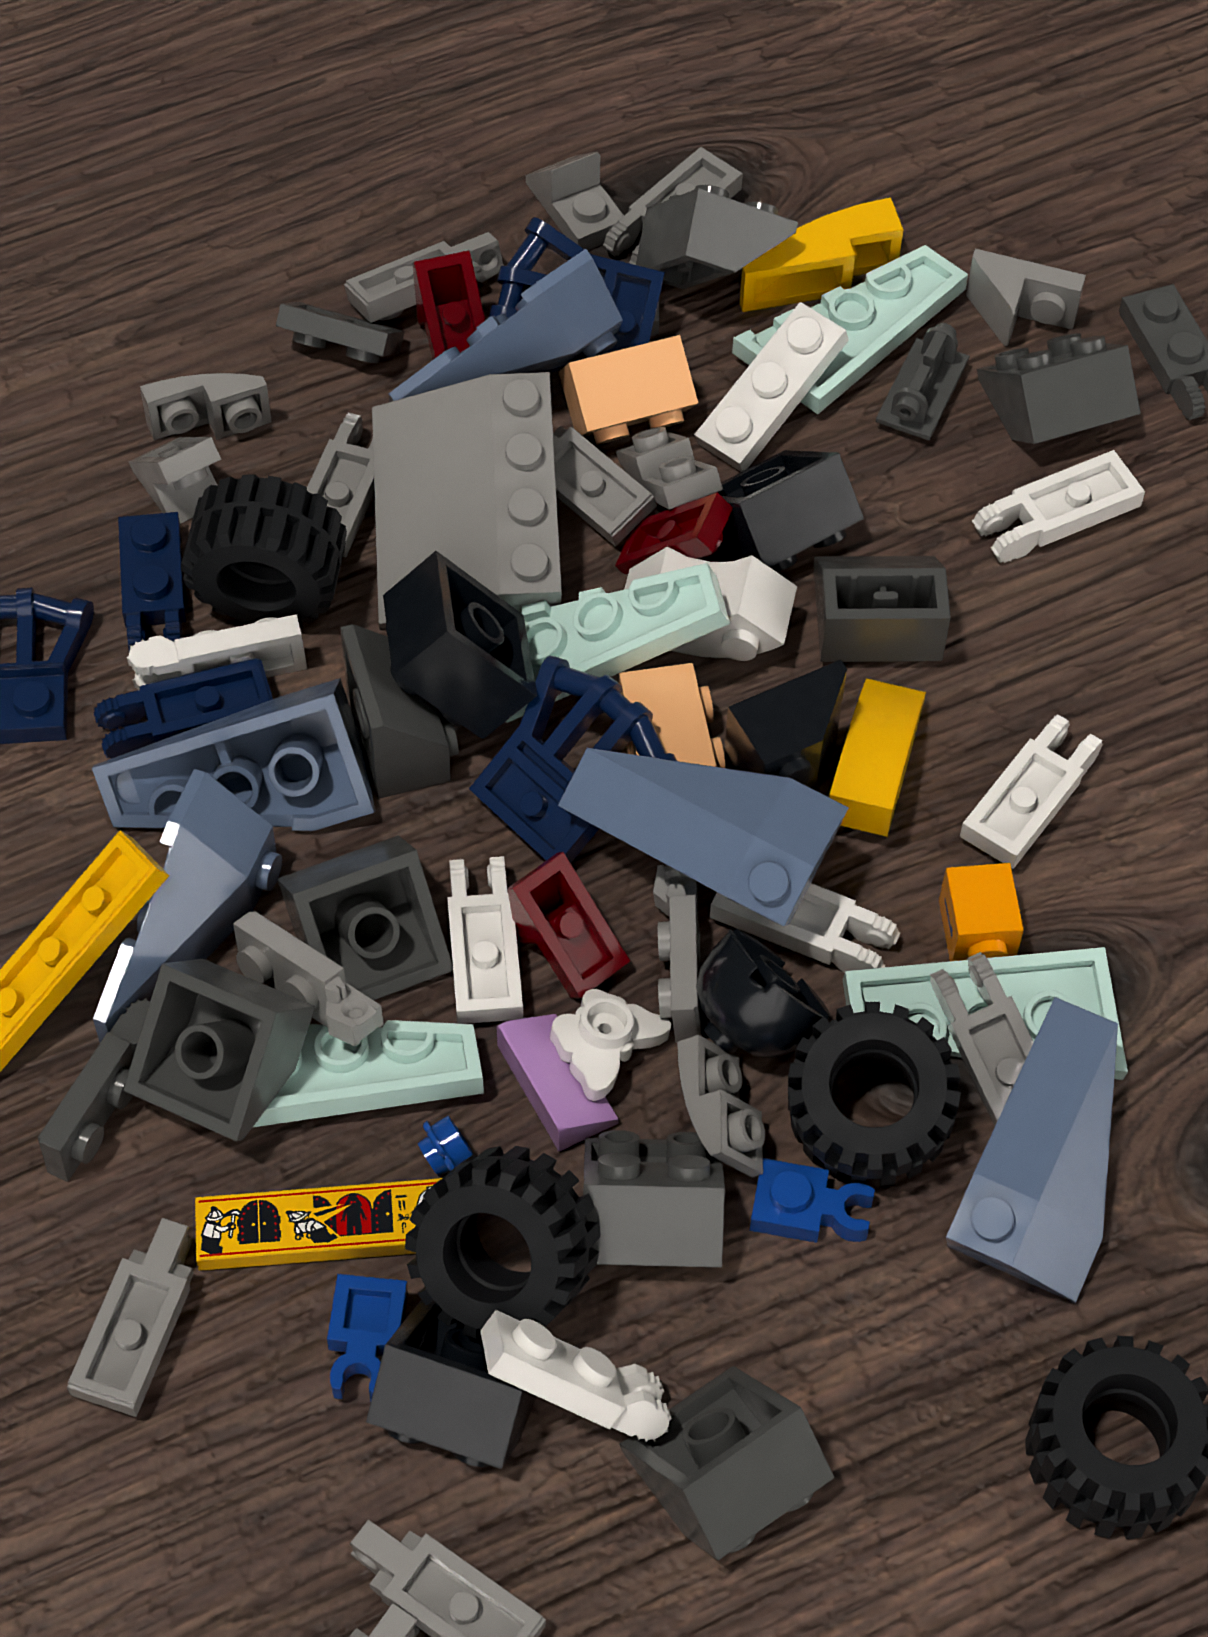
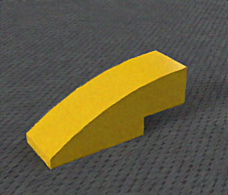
(823, 256)
(876, 755)

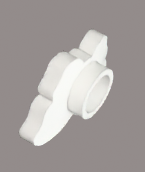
(601, 1036)

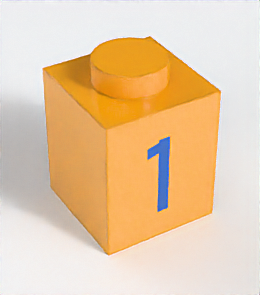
(980, 911)

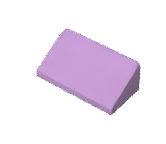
(549, 1084)

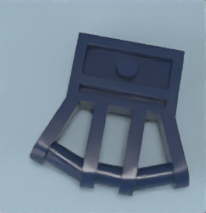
(631, 286)
(32, 690)
(531, 776)

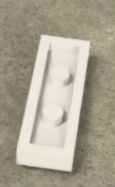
(771, 387)

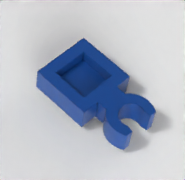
(795, 1202)
(361, 1323)

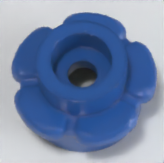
(444, 1146)

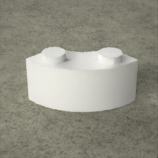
(754, 598)

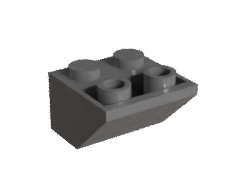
(708, 235)
(1061, 388)
(881, 608)
(655, 1200)

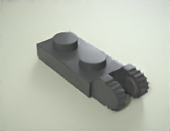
(1170, 344)
(77, 1124)

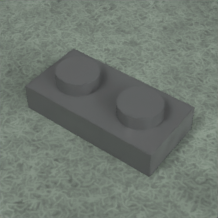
(318, 325)

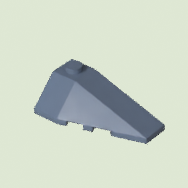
(554, 325)
(286, 759)
(724, 827)
(216, 872)
(1044, 1172)

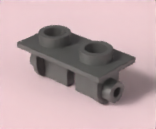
(924, 383)

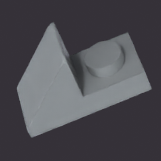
(576, 199)
(1015, 288)
(177, 473)

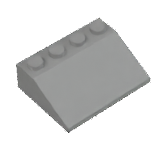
(470, 479)

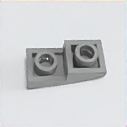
(224, 400)
(667, 467)
(711, 1092)

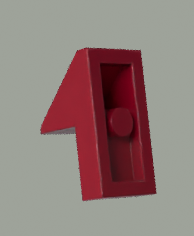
(447, 300)
(688, 529)
(563, 920)

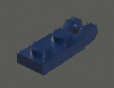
(151, 574)
(180, 705)

